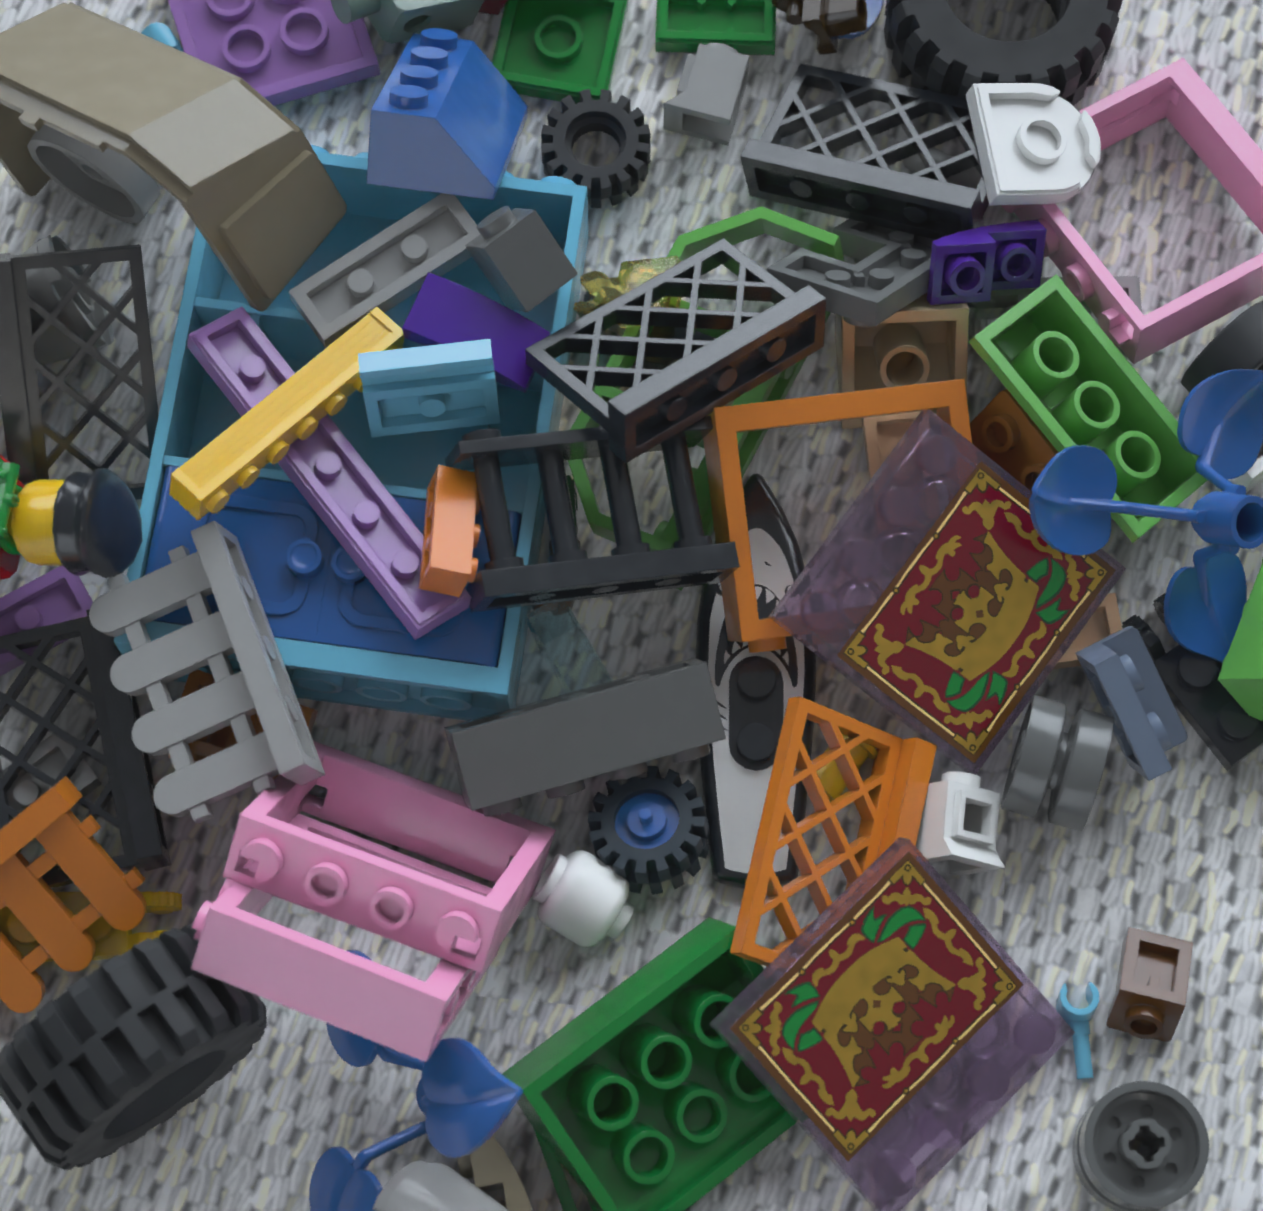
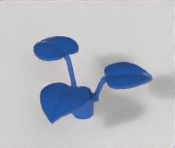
(1225, 429)
(457, 1093)

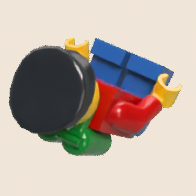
(71, 523)

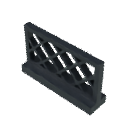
(867, 187)
(19, 366)
(707, 372)
(128, 768)

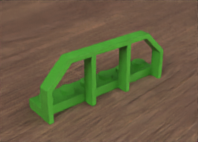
(734, 230)

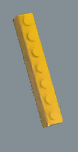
(281, 418)

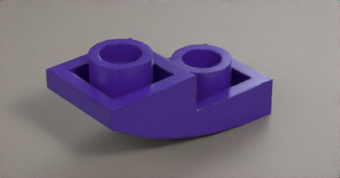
(986, 259)
(455, 314)

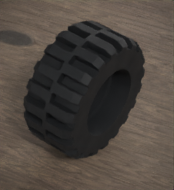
(951, 57)
(125, 1050)

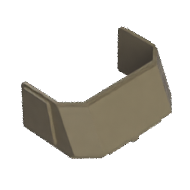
(185, 123)

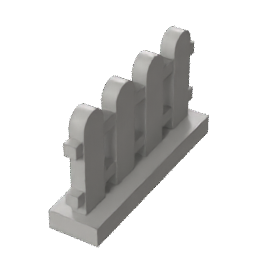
(259, 688)

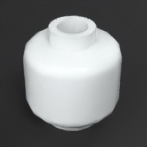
(583, 898)

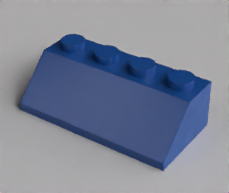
(444, 120)

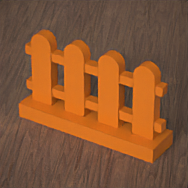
(41, 910)

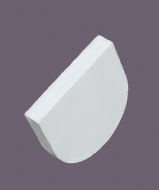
(1031, 143)

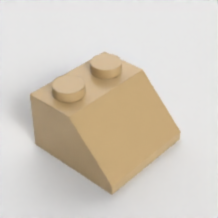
(906, 349)

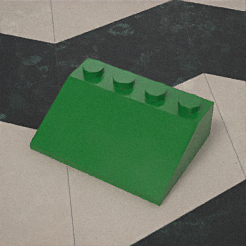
(643, 1088)

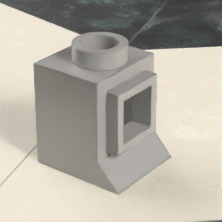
(708, 94)

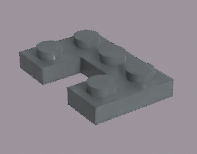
(887, 274)

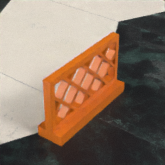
(887, 802)

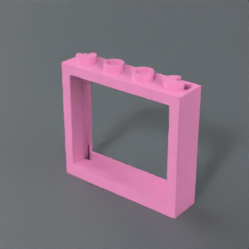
(1228, 153)
(376, 891)
(329, 980)

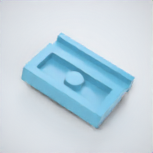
(429, 388)

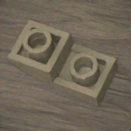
(494, 1172)

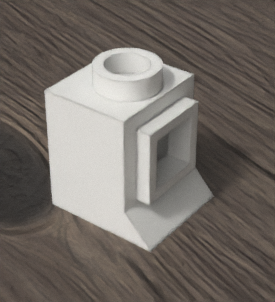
(960, 824)

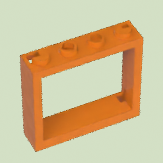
(726, 484)

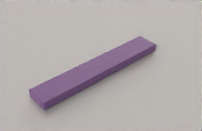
(330, 476)

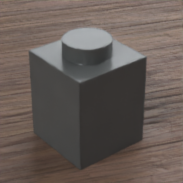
(520, 257)

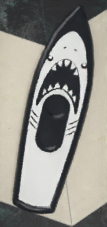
(752, 698)

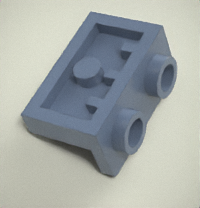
(1136, 698)

